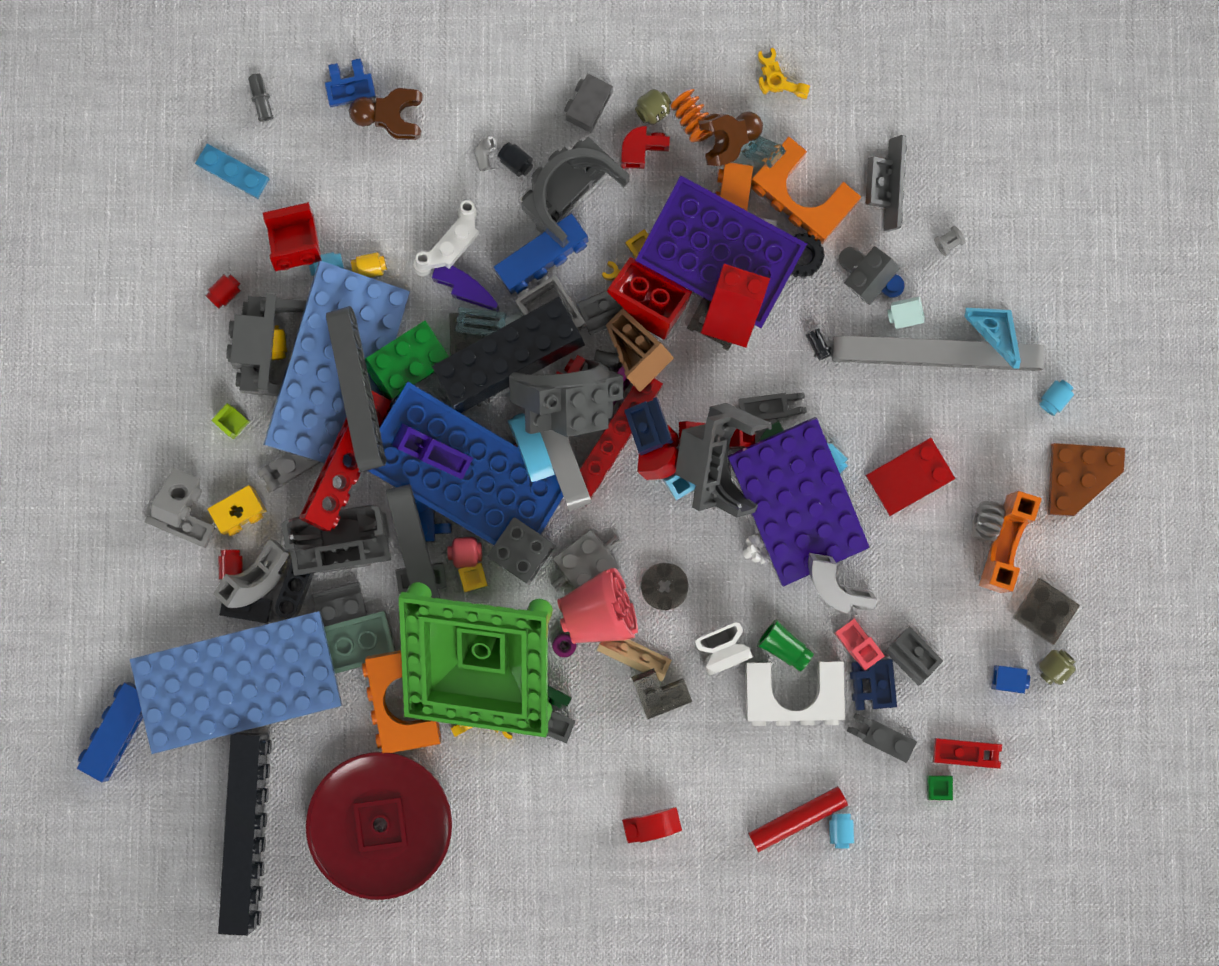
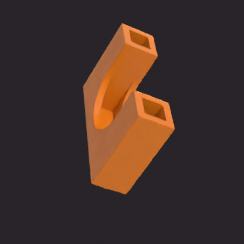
(818, 220)
(999, 568)
(394, 733)

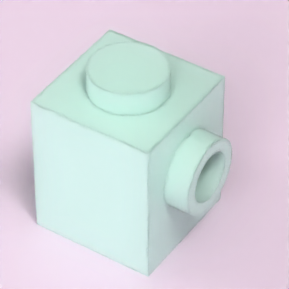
(906, 312)

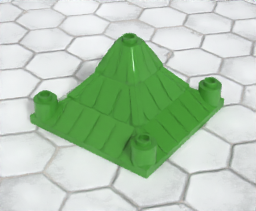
(475, 662)

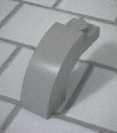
(822, 574)
(256, 581)

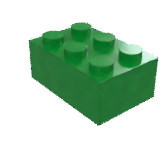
(405, 360)

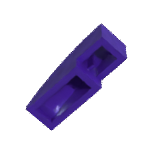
(464, 287)
(432, 451)

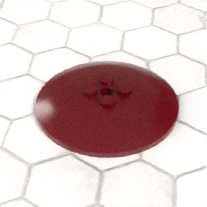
(374, 861)

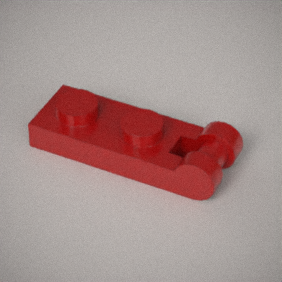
(966, 753)

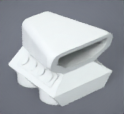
(722, 648)

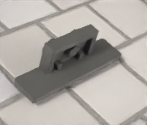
(886, 182)

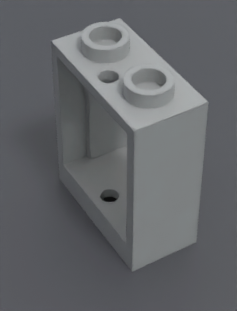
(545, 285)

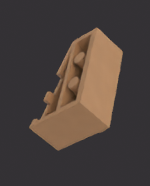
(637, 349)

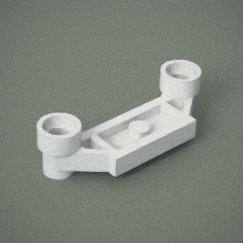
(451, 244)

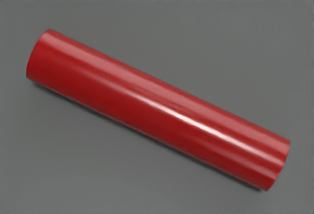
(798, 819)

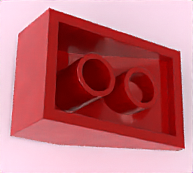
(649, 297)
(735, 305)
(910, 476)

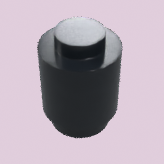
(515, 159)

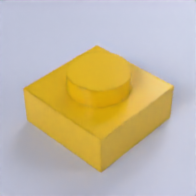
(636, 242)
(472, 577)

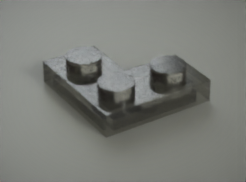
(659, 699)

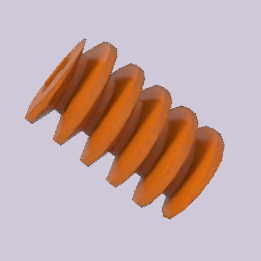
(690, 115)

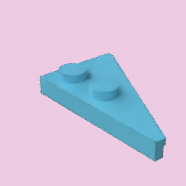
(998, 330)

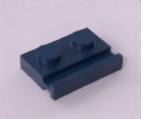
(648, 426)

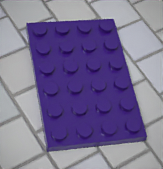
(705, 231)
(798, 499)

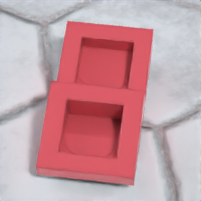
(859, 644)

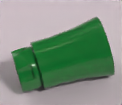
(785, 646)

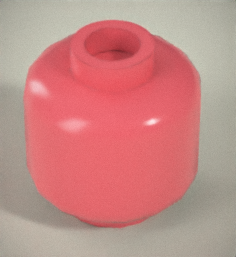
(465, 552)

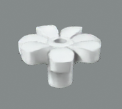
(755, 549)

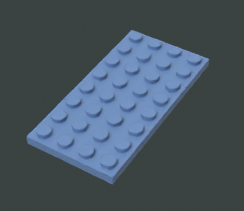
(310, 397)
(236, 682)

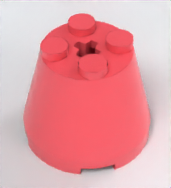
(599, 610)

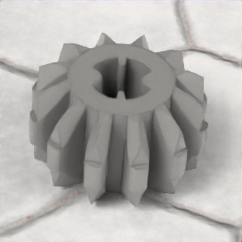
(988, 521)

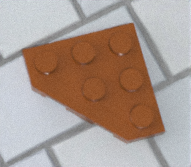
(1080, 475)

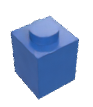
(1010, 679)

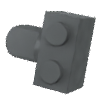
(867, 272)

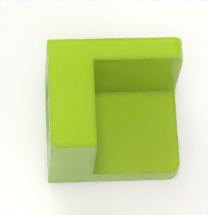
(230, 421)

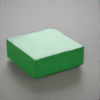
(939, 787)

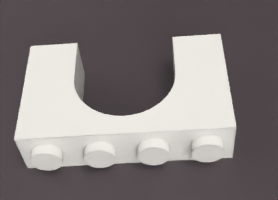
(826, 706)

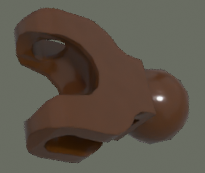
(387, 111)
(730, 135)

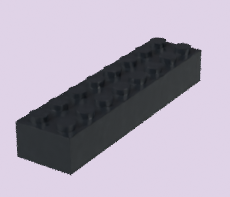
(243, 833)

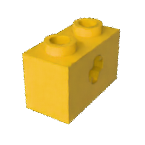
(223, 511)

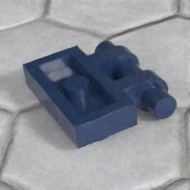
(881, 682)

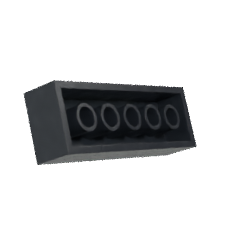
(518, 347)

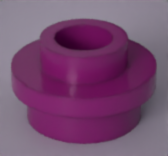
(556, 645)

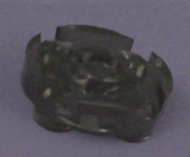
(678, 586)

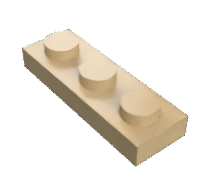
(636, 656)

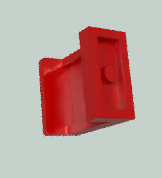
(292, 236)

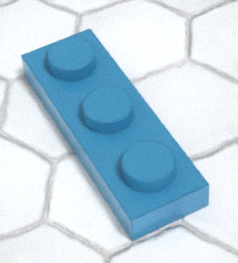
(232, 171)

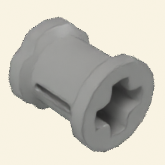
(956, 236)

